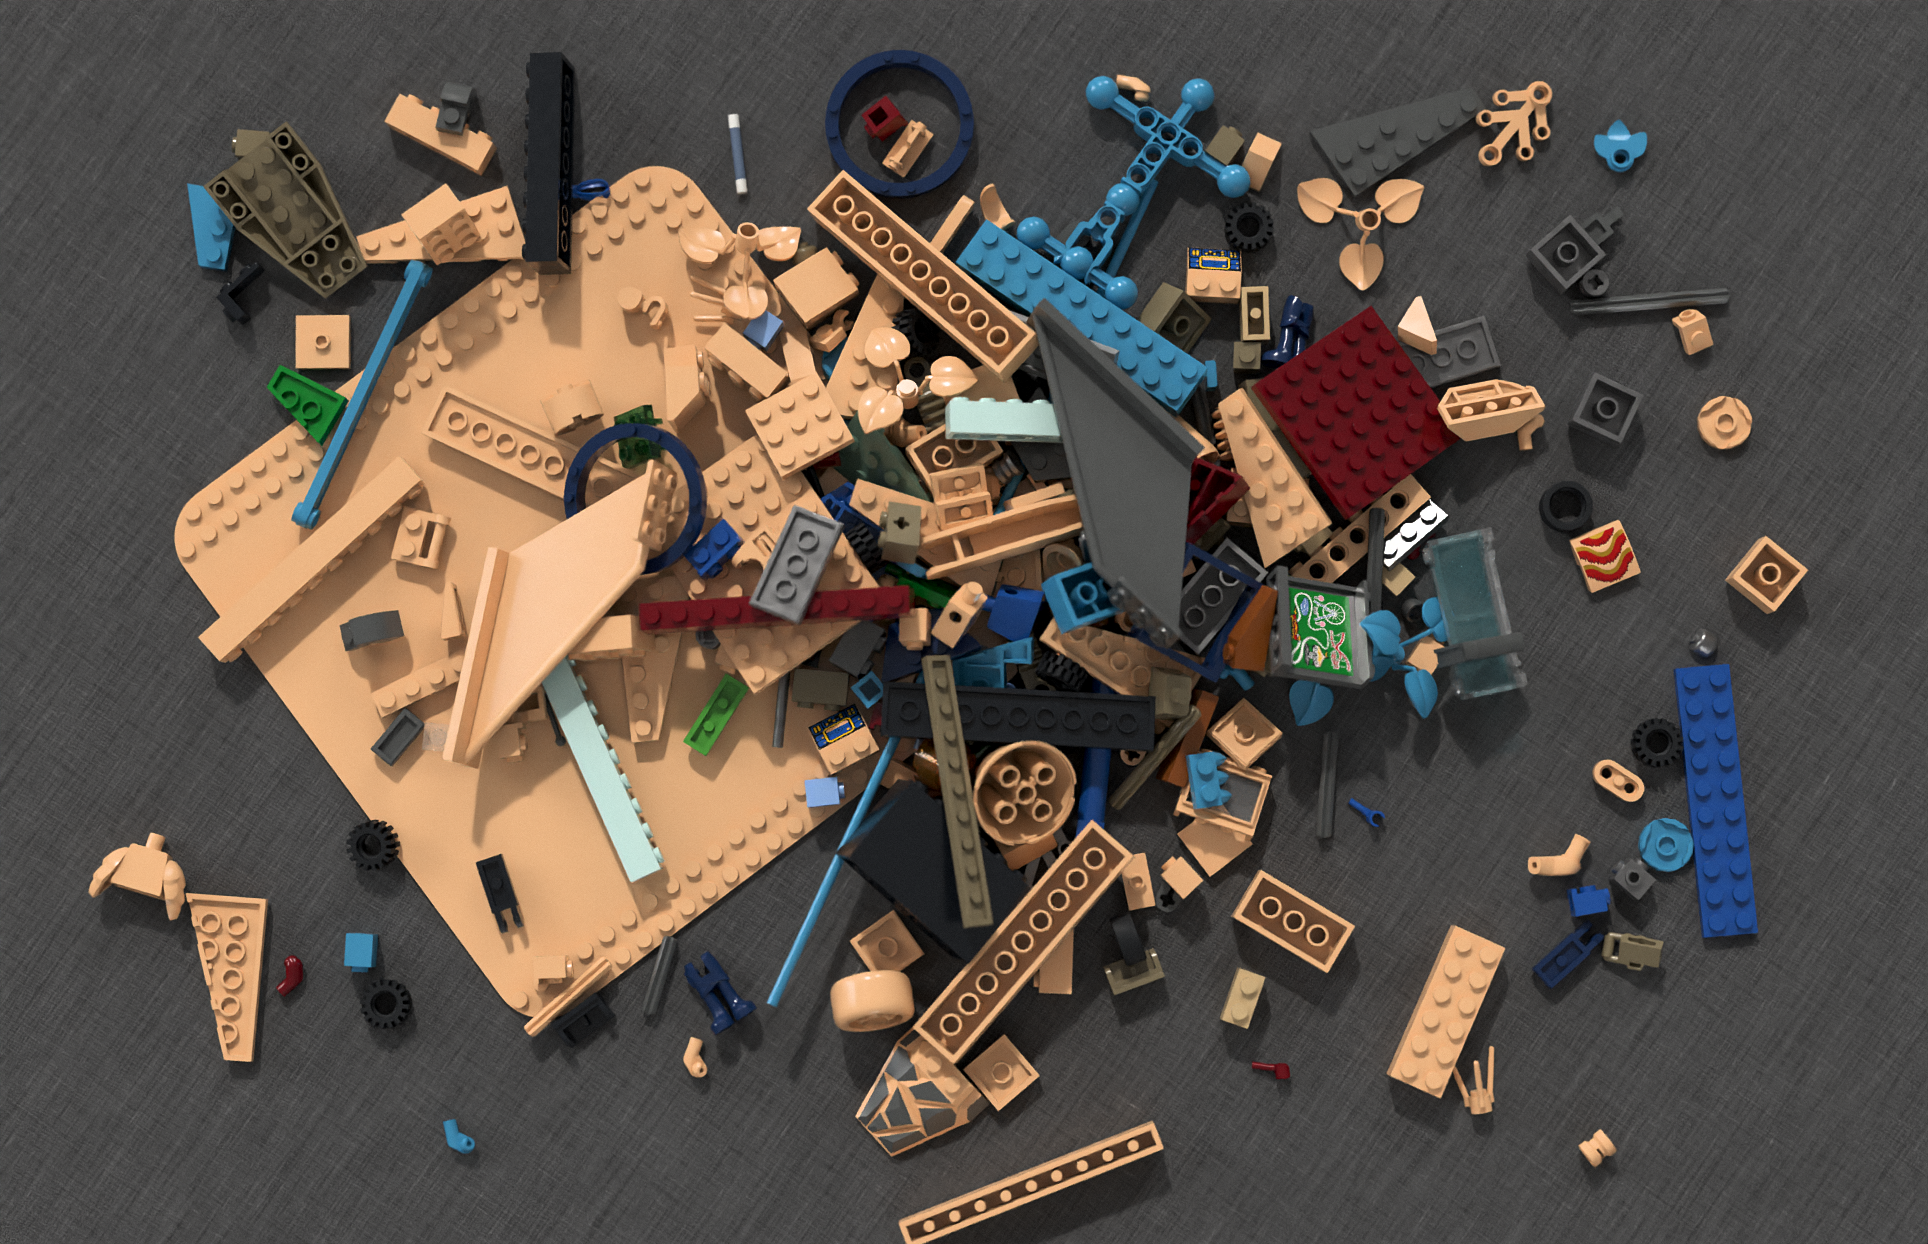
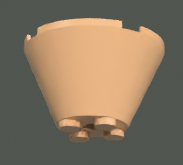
(1023, 792)

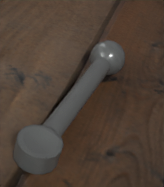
(560, 740)

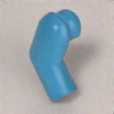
(1239, 675)
(457, 1140)

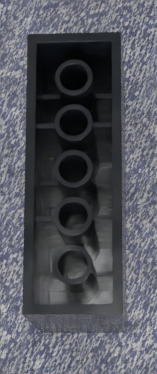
(909, 861)

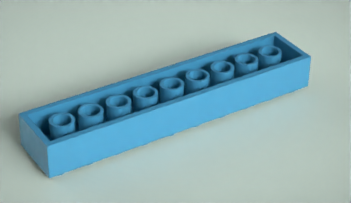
(1025, 278)

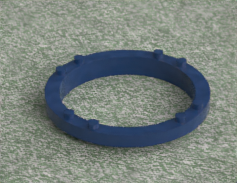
(890, 60)
(587, 456)

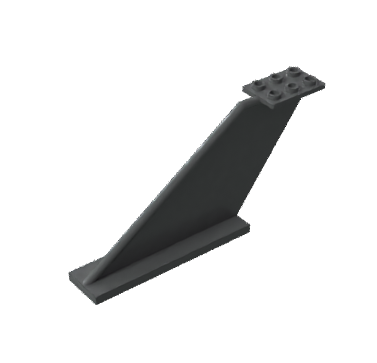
(1126, 471)

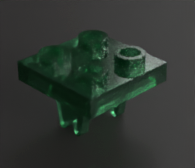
(637, 450)

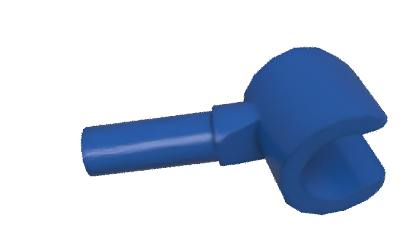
(1366, 812)

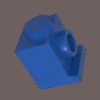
(1588, 900)

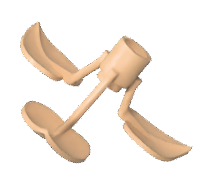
(776, 242)
(1361, 262)
(882, 409)

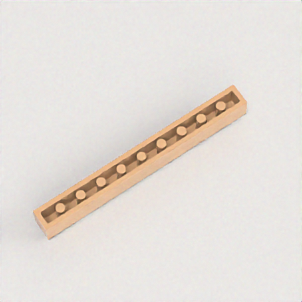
(312, 560)
(1031, 1184)

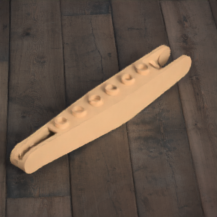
(1008, 534)

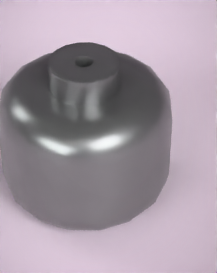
(1702, 643)

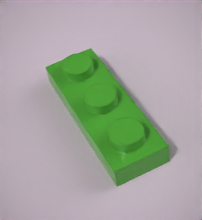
(716, 714)

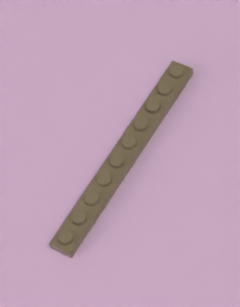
(957, 791)

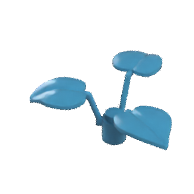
(1384, 631)
(1313, 701)

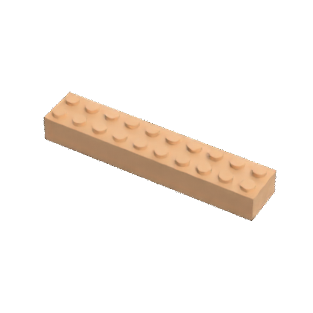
(924, 276)
(1023, 942)

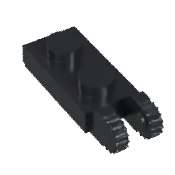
(499, 890)

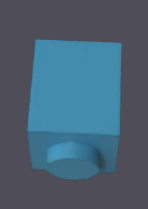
(868, 689)
(361, 951)

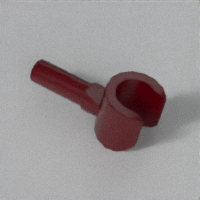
(1281, 1069)

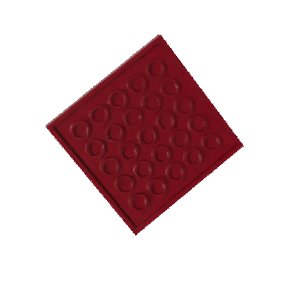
(1356, 412)

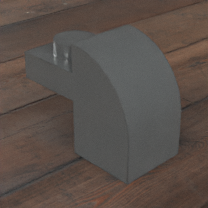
(455, 108)
(371, 629)

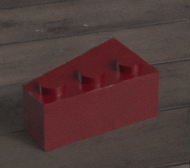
(1210, 496)

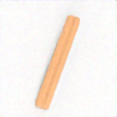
(568, 996)

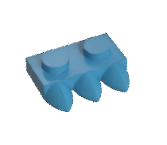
(1206, 779)

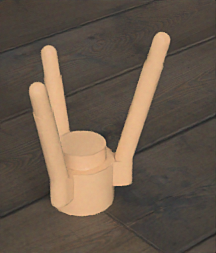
(730, 318)
(1480, 1099)

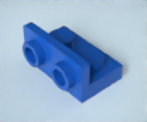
(714, 550)

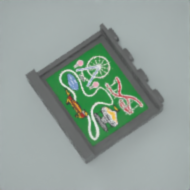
(1319, 631)

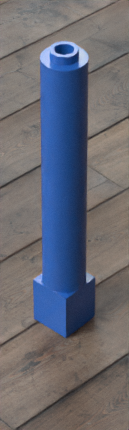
(1094, 778)

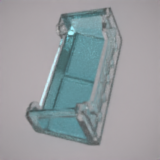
(1473, 609)

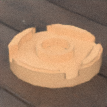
(1724, 422)

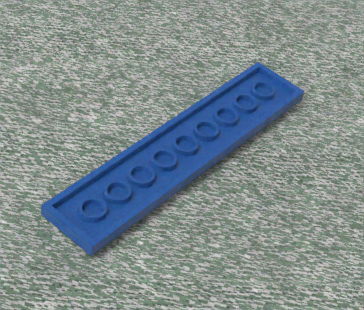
(1715, 801)

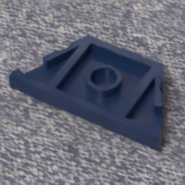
(902, 663)

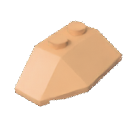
(1489, 408)

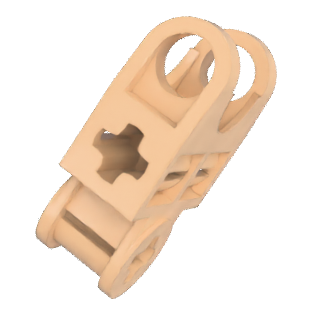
(756, 549)

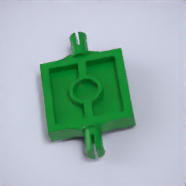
(935, 590)

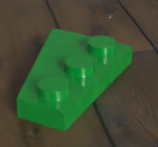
(308, 402)

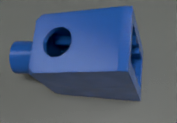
(1013, 611)

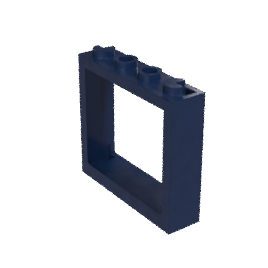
(1214, 661)

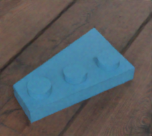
(211, 230)

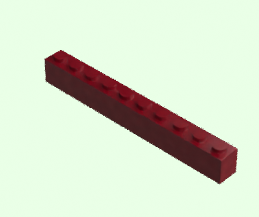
(737, 613)

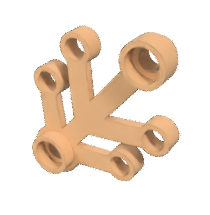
(1517, 120)

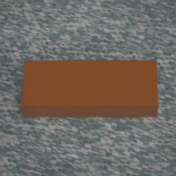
(1174, 766)

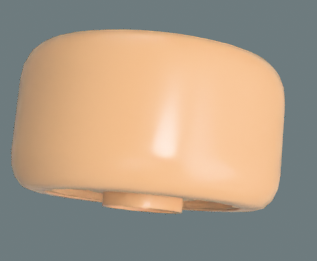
(872, 1001)

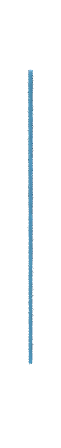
(892, 743)

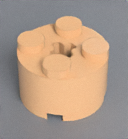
(572, 407)

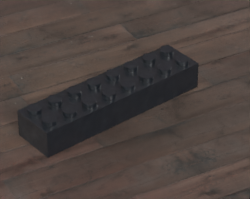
(549, 163)

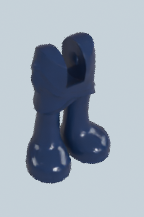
(1294, 323)
(705, 987)

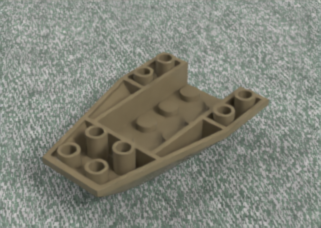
(290, 211)

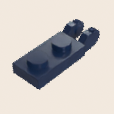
(1565, 956)

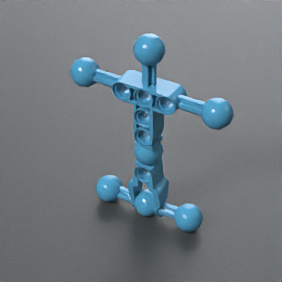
(1125, 196)

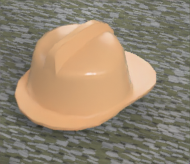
(1061, 558)

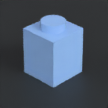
(763, 331)
(824, 792)

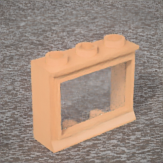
(1244, 806)

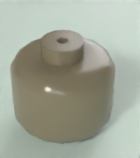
(803, 252)

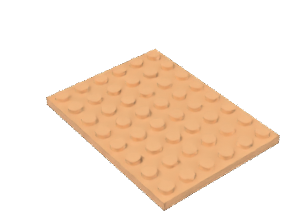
(749, 495)

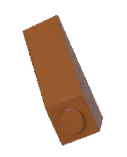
(1250, 636)

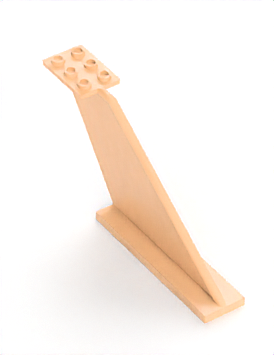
(547, 599)

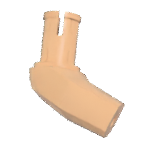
(904, 433)
(1560, 865)

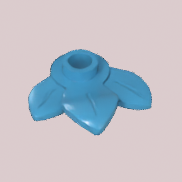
(1620, 143)

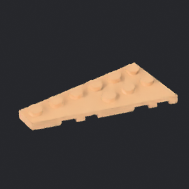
(490, 212)
(852, 371)
(1278, 498)
(873, 499)
(1115, 659)
(650, 676)
(231, 955)

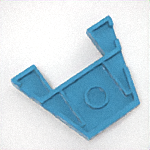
(988, 666)

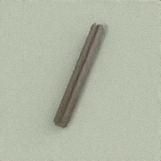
(1153, 759)

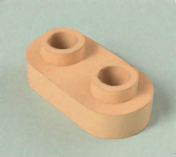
(1617, 780)

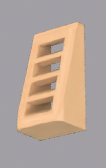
(452, 619)

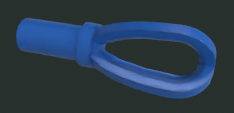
(594, 183)

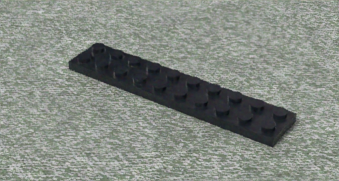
(1027, 715)

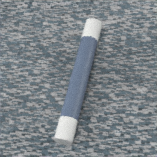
(737, 153)

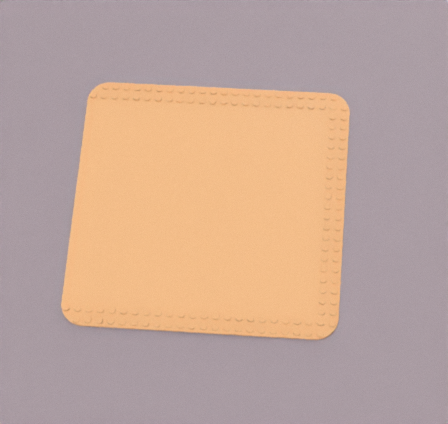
(510, 348)

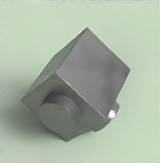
(1632, 877)

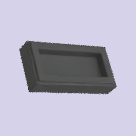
(398, 737)

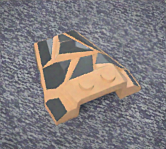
(917, 1096)

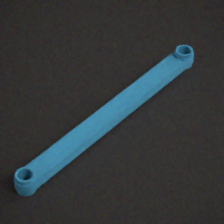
(307, 513)

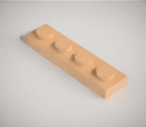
(419, 684)

